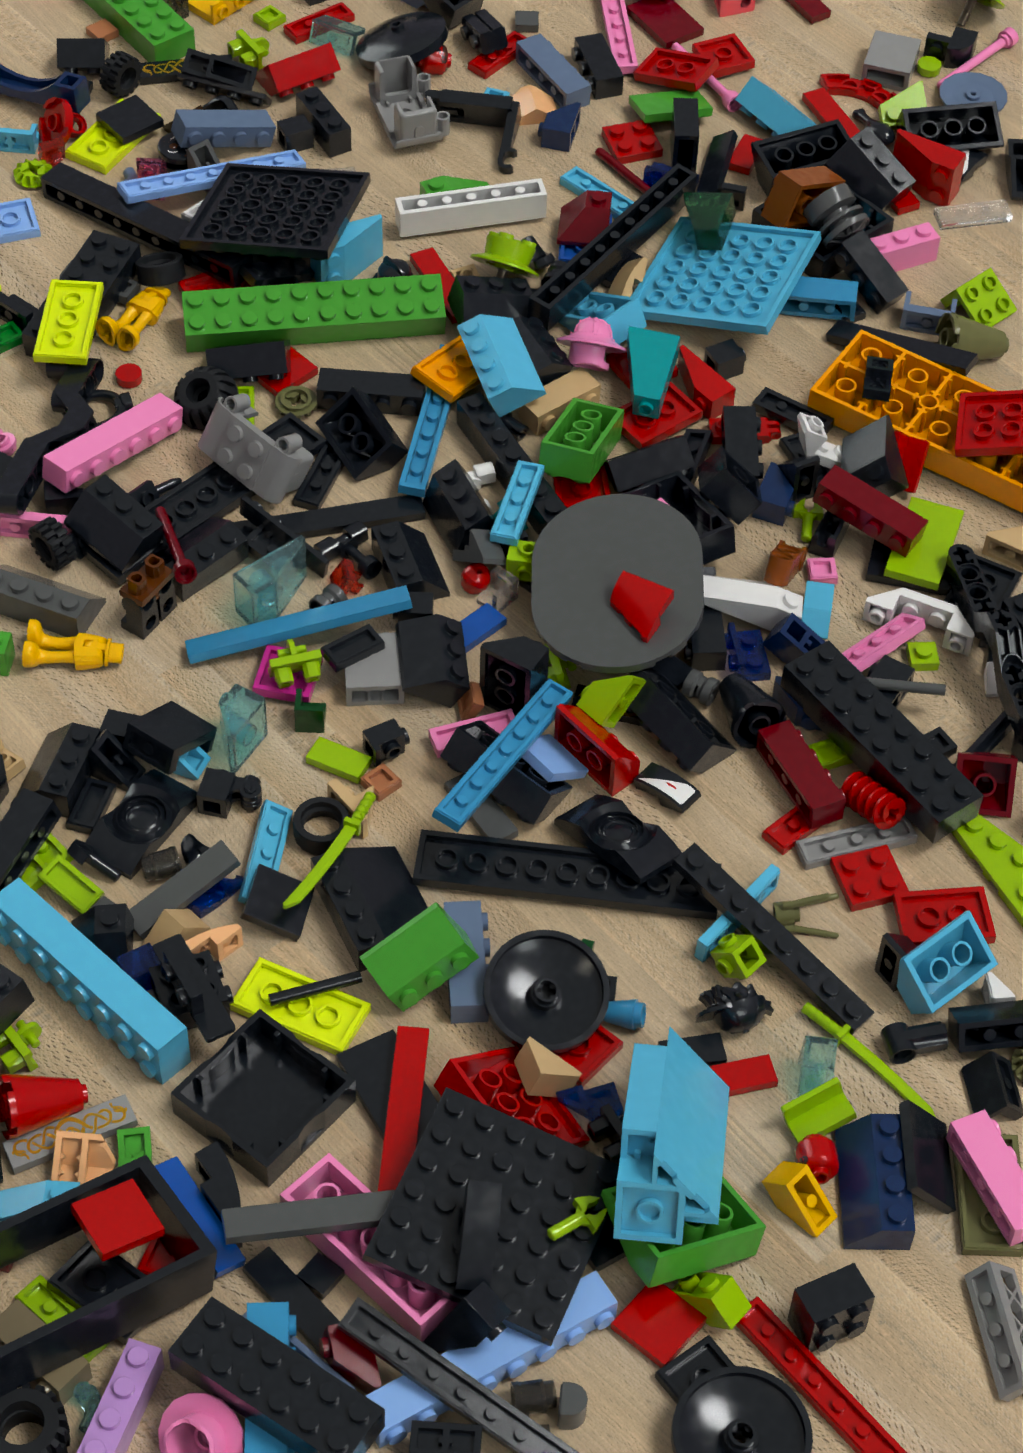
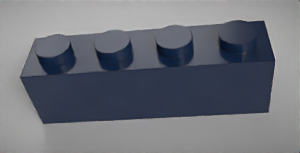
(873, 1185)

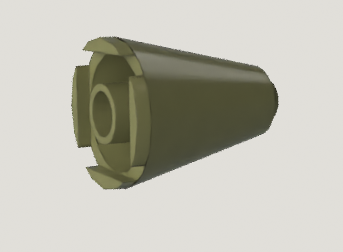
(971, 336)

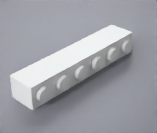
(470, 207)

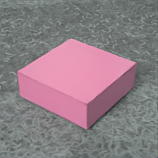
(822, 570)

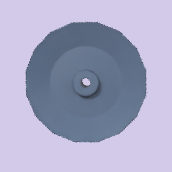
(972, 88)

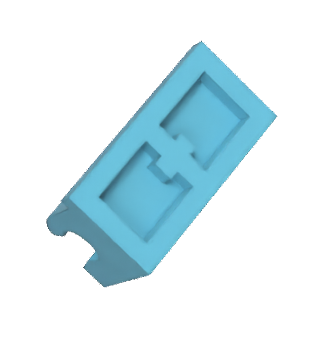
(19, 140)

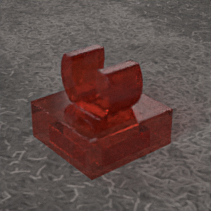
(52, 151)
(346, 577)

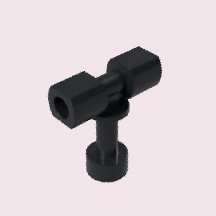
(347, 547)

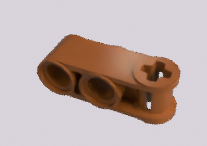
(784, 564)

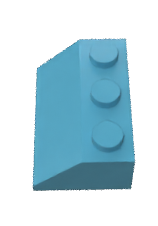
(944, 965)

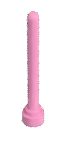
(1005, 39)
(728, 96)

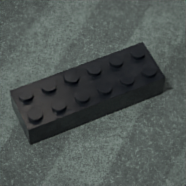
(99, 260)
(274, 1384)

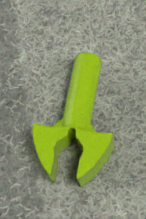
(807, 518)
(574, 1221)

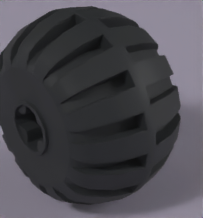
(200, 393)

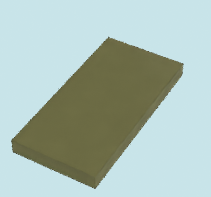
(976, 1226)

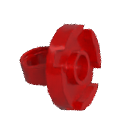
(59, 121)

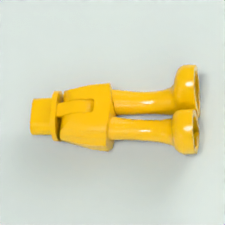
(144, 308)
(83, 650)

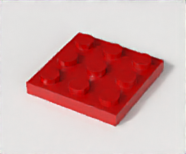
(990, 424)

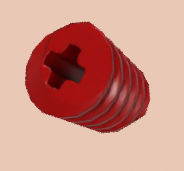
(873, 801)

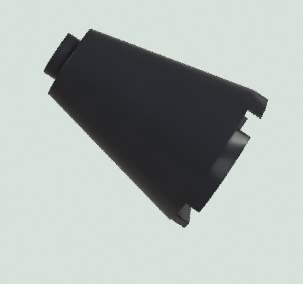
(748, 709)

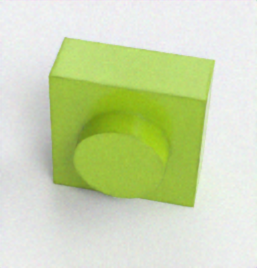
(922, 656)

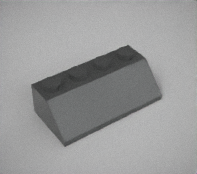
(54, 604)

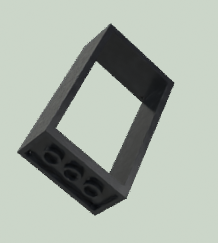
(121, 1310)

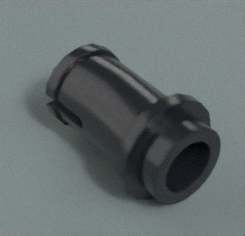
(515, 426)

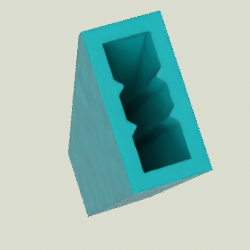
(650, 367)

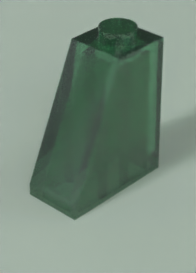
(709, 218)

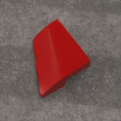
(640, 603)

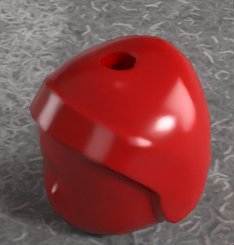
(475, 578)

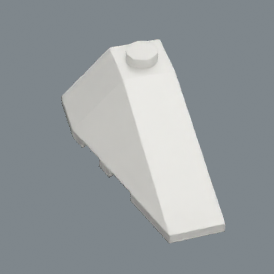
(751, 600)

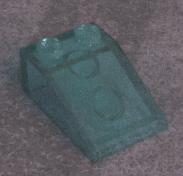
(270, 582)

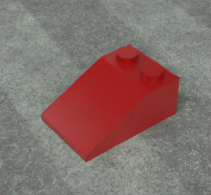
(932, 165)

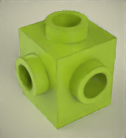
(520, 560)
(737, 956)

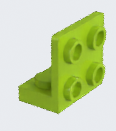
(983, 299)

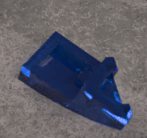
(215, 896)
(589, 1101)

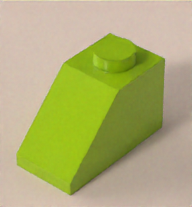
(610, 698)

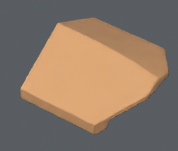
(533, 104)
(80, 1157)

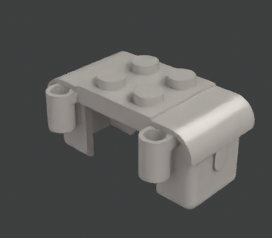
(401, 106)
(250, 454)

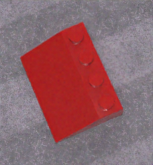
(496, 1083)

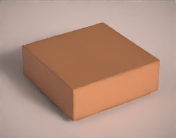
(102, 29)
(471, 702)
(383, 780)

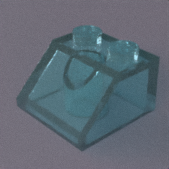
(242, 724)

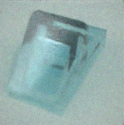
(816, 1062)

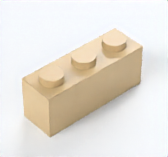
(545, 410)

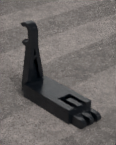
(483, 110)

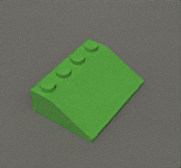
(702, 1244)

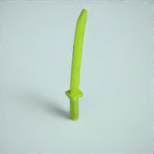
(351, 827)
(863, 1053)

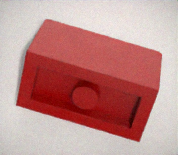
(913, 455)

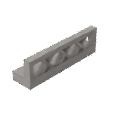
(998, 1325)

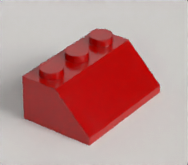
(299, 71)
(596, 749)

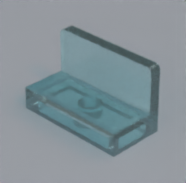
(338, 32)

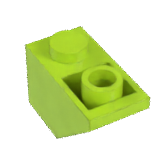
(715, 1297)

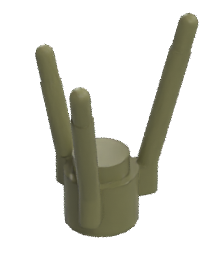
(788, 913)

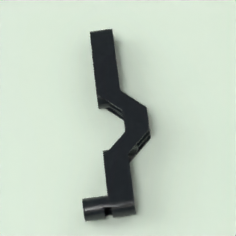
(71, 400)
(995, 626)

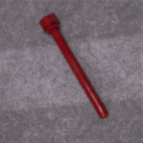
(622, 170)
(183, 569)

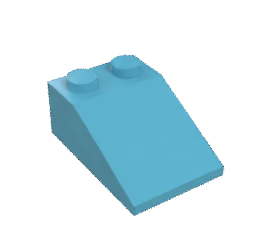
(355, 251)
(614, 309)

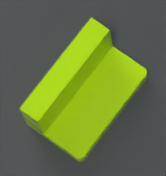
(818, 1111)

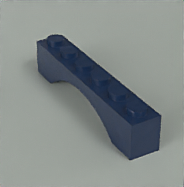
(66, 86)

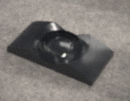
(142, 821)
(619, 837)

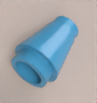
(626, 1013)

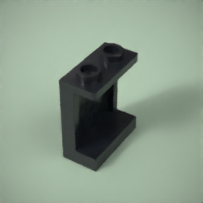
(167, 734)

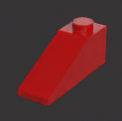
(704, 384)

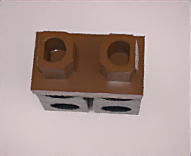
(146, 595)

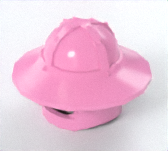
(590, 343)
(200, 1425)

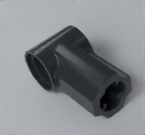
(906, 1042)

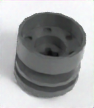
(835, 215)

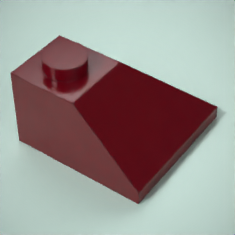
(584, 218)
(993, 776)

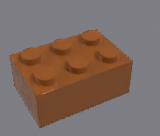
(794, 191)

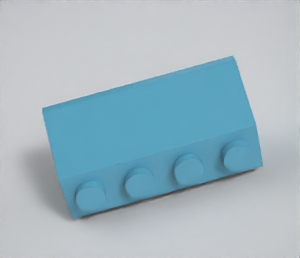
(771, 108)
(501, 362)

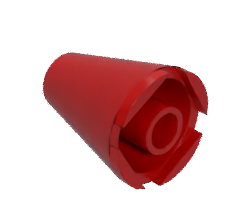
(37, 1101)

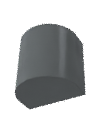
(572, 1406)

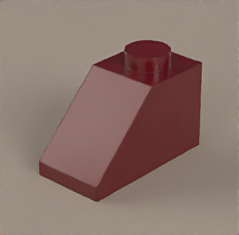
(350, 1359)

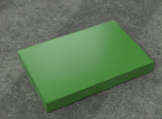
(659, 105)

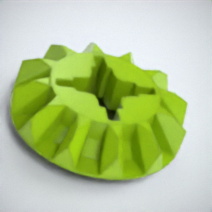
(25, 177)

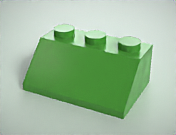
(419, 956)

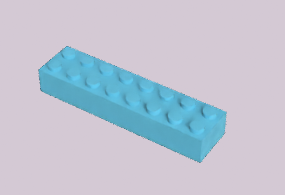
(92, 983)

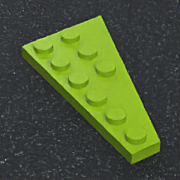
(998, 857)

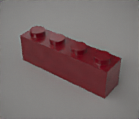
(870, 510)
(801, 774)

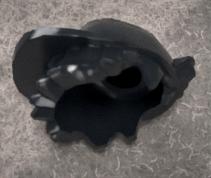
(734, 1008)

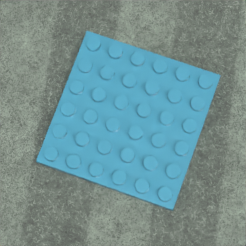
(728, 287)

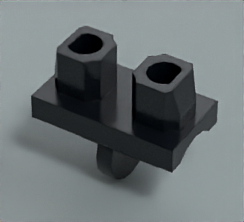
(610, 1127)

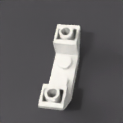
(814, 443)
(937, 613)

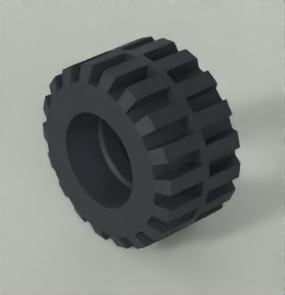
(37, 1407)

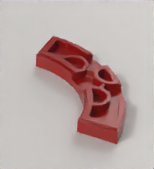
(861, 89)

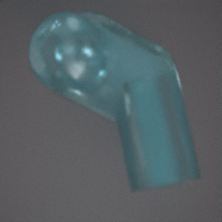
(89, 1399)

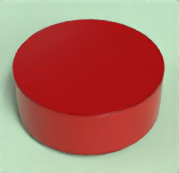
(128, 375)

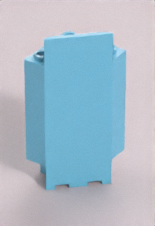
(670, 1144)

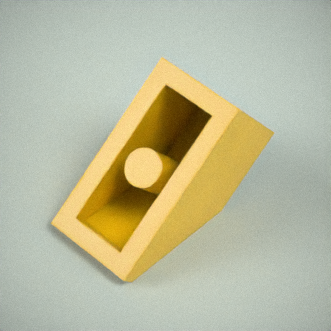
(800, 1197)

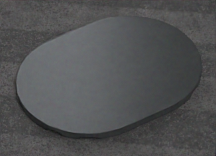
(580, 563)

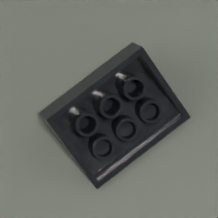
(368, 896)

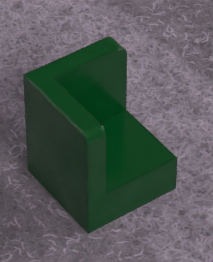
(309, 716)

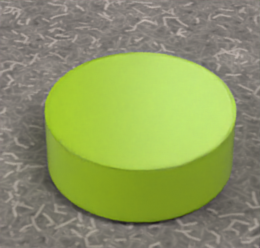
(929, 66)

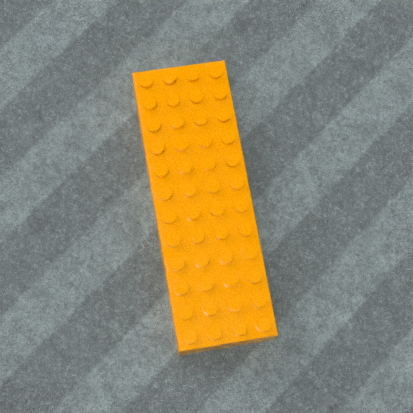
(921, 406)

